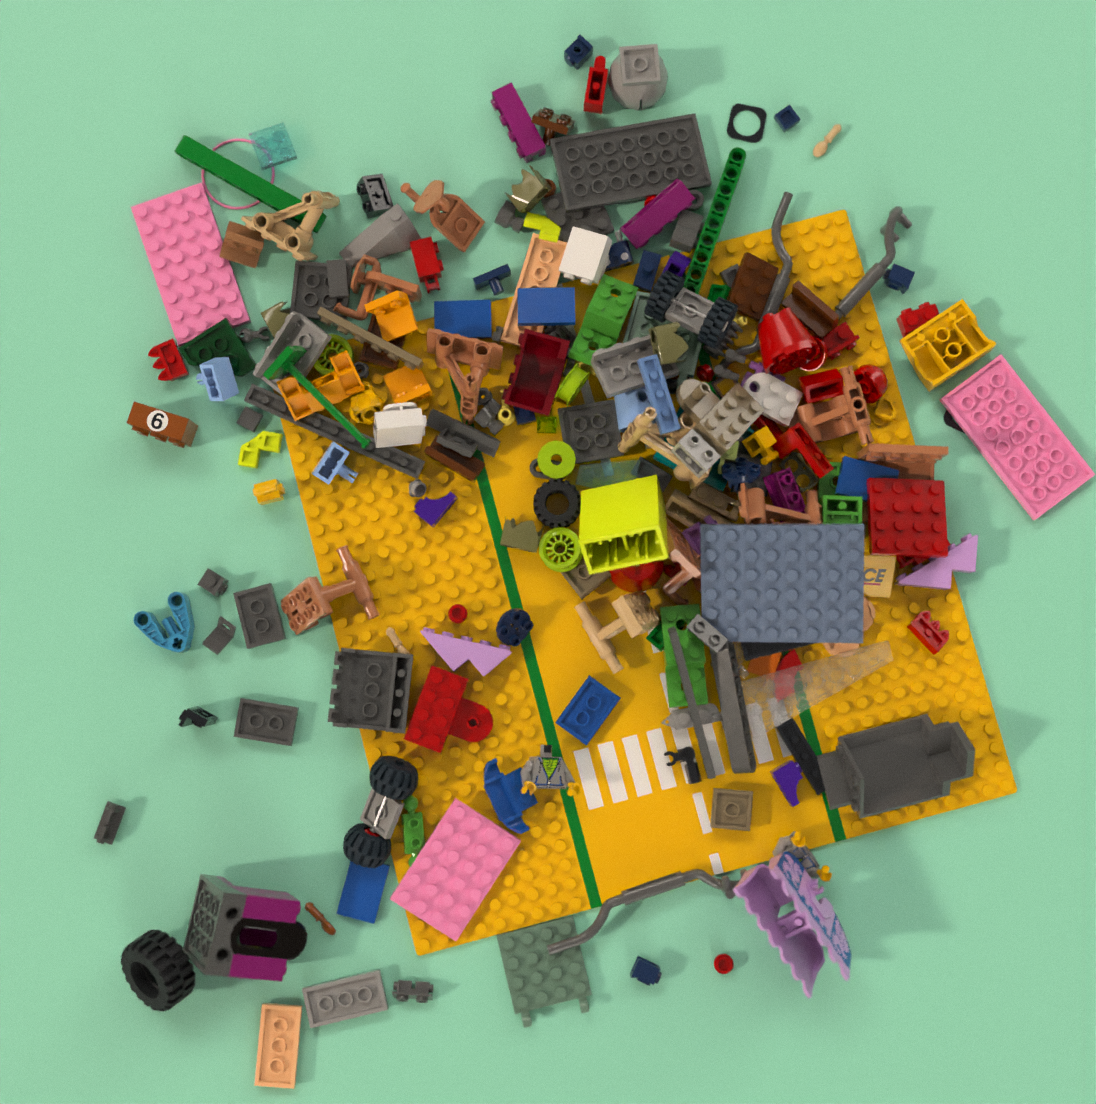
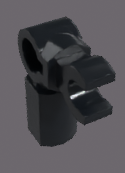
(686, 755)

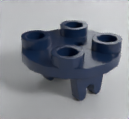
(740, 472)
(519, 629)

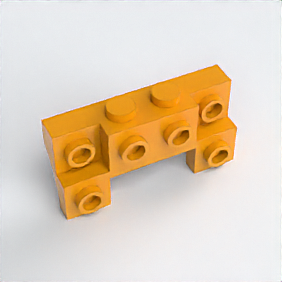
(334, 386)

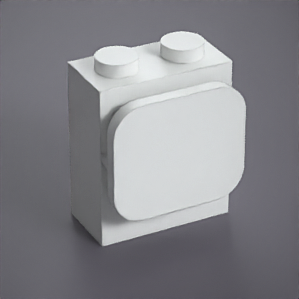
(585, 256)
(399, 425)

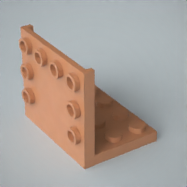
(910, 460)

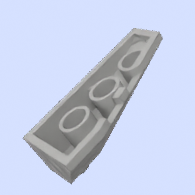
(382, 238)

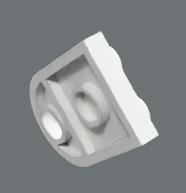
(775, 397)

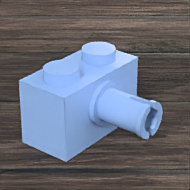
(218, 379)
(333, 464)

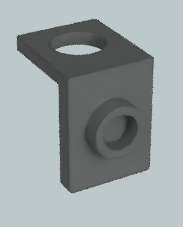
(220, 636)

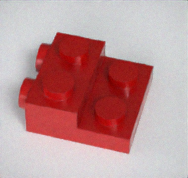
(911, 320)

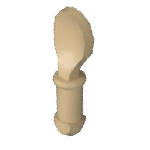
(821, 147)
(396, 641)

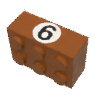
(162, 425)

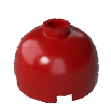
(872, 382)

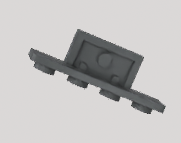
(461, 436)

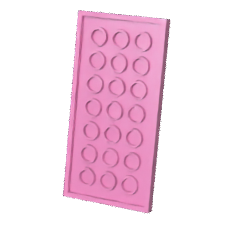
(186, 262)
(1017, 437)

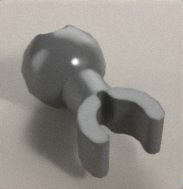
(249, 335)

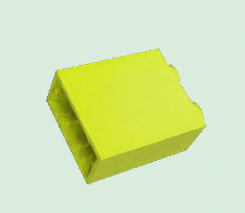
(623, 524)

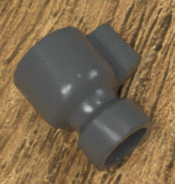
(506, 217)
(487, 417)

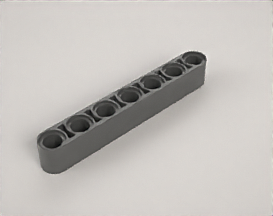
(733, 709)

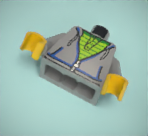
(547, 773)
(796, 845)

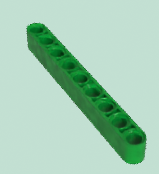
(240, 178)
(715, 217)

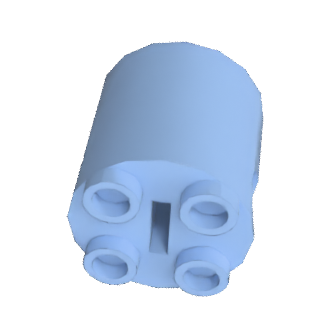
(630, 405)

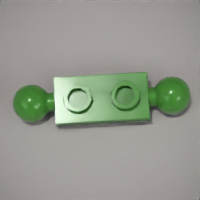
(412, 829)

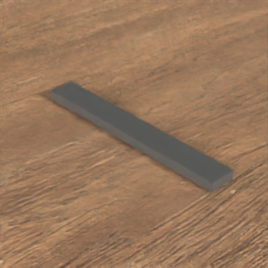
(683, 672)

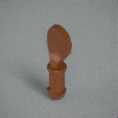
(326, 926)

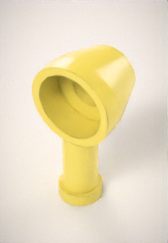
(505, 408)

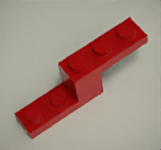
(796, 438)

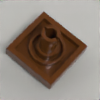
(553, 123)

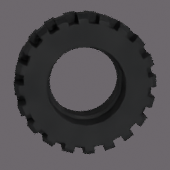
(158, 970)

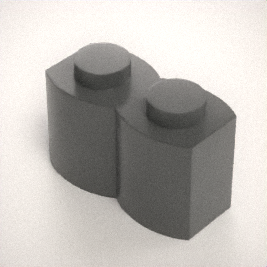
(686, 230)

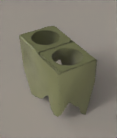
(529, 192)
(275, 317)
(667, 343)
(801, 464)
(521, 536)

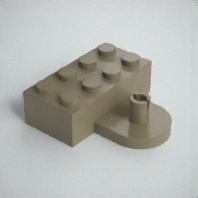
(718, 420)

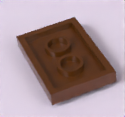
(752, 285)
(381, 359)

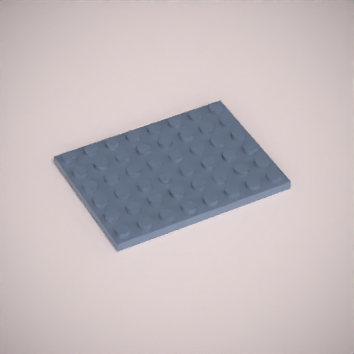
(783, 582)

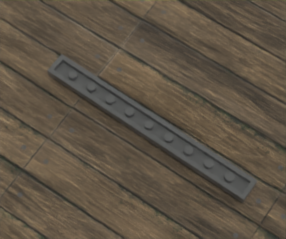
(335, 432)

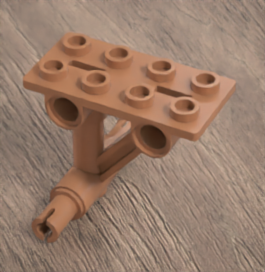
(478, 354)
(838, 416)
(758, 512)
(311, 601)

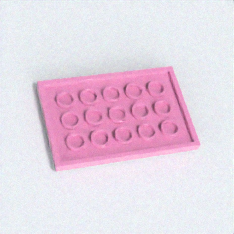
(455, 869)

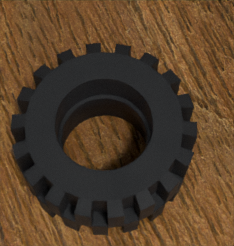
(565, 489)

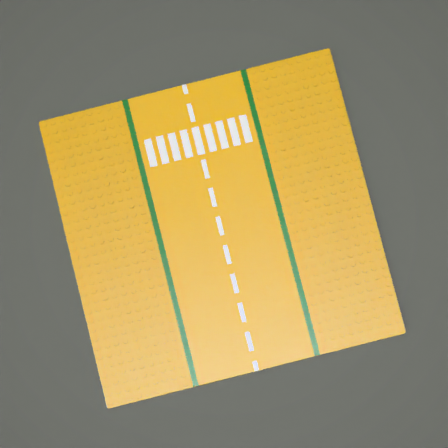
(632, 809)

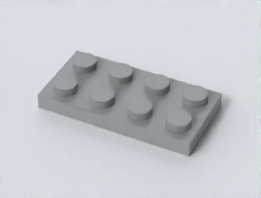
(345, 998)

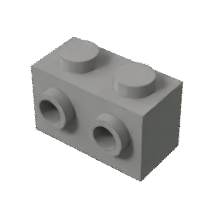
(695, 453)

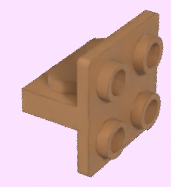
(242, 245)

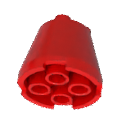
(784, 342)
(637, 577)

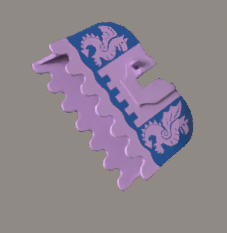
(779, 883)

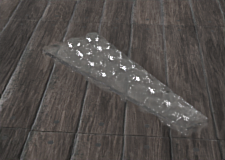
(791, 691)

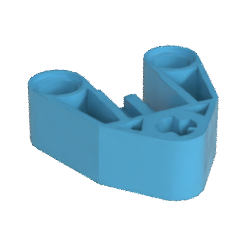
(182, 615)

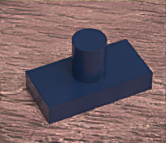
(647, 270)
(493, 279)

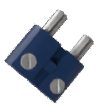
(619, 254)

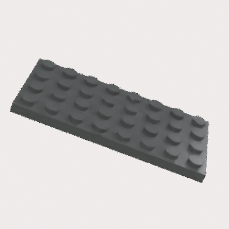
(629, 162)

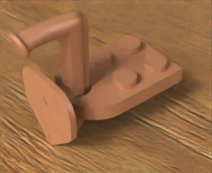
(455, 221)
(375, 280)

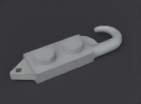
(682, 719)

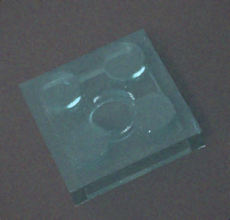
(272, 146)

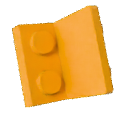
(393, 315)
(407, 385)

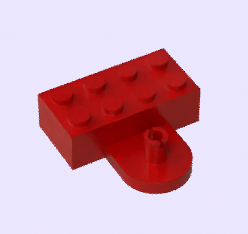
(445, 712)

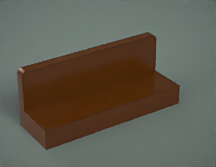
(811, 310)
(466, 467)

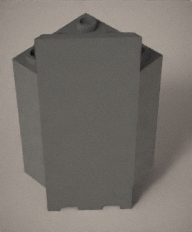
(896, 765)

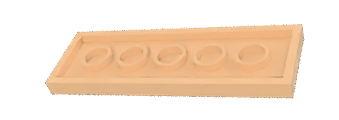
(538, 271)

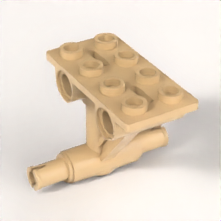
(298, 240)
(644, 430)
(634, 615)

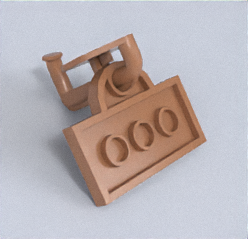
(690, 562)

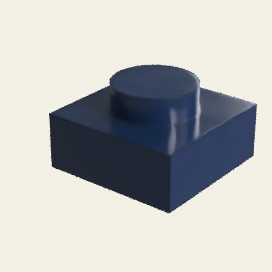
(786, 118)
(524, 416)

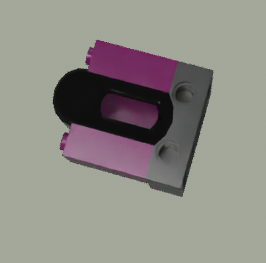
(243, 930)

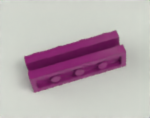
(516, 118)
(657, 213)
(784, 490)

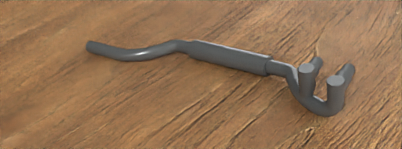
(877, 269)
(774, 299)
(643, 892)

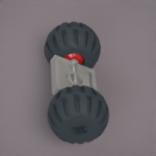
(370, 842)

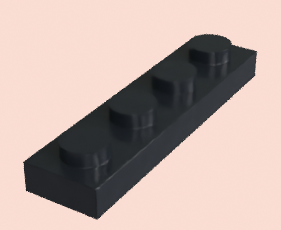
(802, 753)

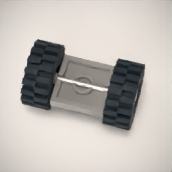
(693, 312)

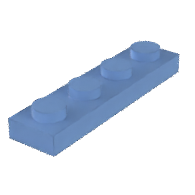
(658, 394)

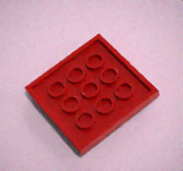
(907, 517)

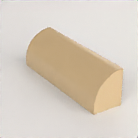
(689, 511)

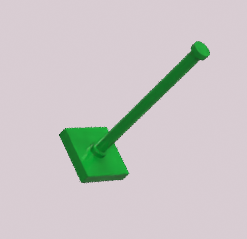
(285, 363)

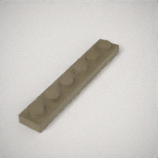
(377, 343)

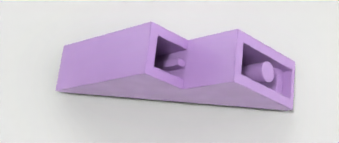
(938, 571)
(458, 651)

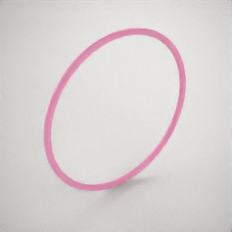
(205, 187)

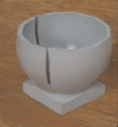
(638, 75)

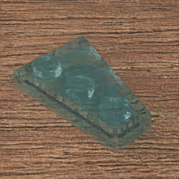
(607, 473)

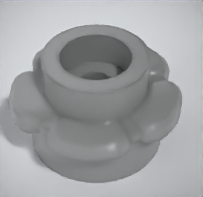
(417, 488)

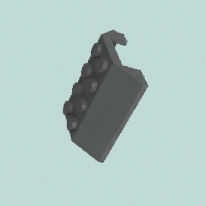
(371, 690)

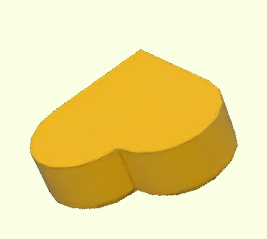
(885, 409)

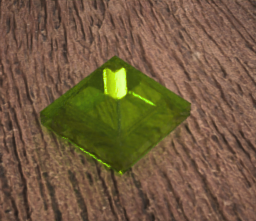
(546, 424)

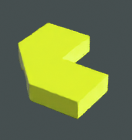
(548, 229)
(251, 450)

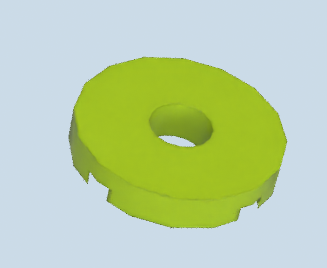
(556, 448)

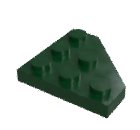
(219, 341)

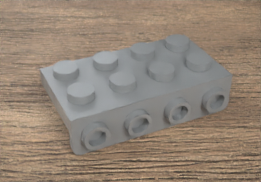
(295, 332)
(619, 369)

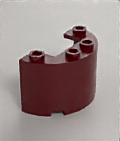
(536, 372)

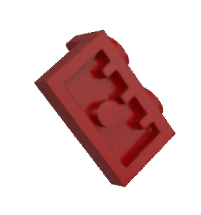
(840, 339)

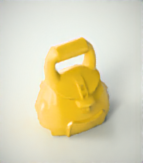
(365, 404)

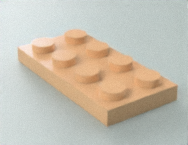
(278, 1045)

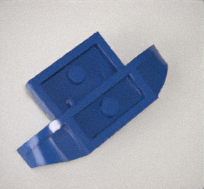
(506, 796)

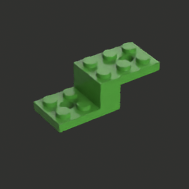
(603, 318)
(837, 508)
(693, 654)

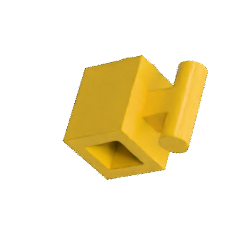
(760, 443)
(269, 491)

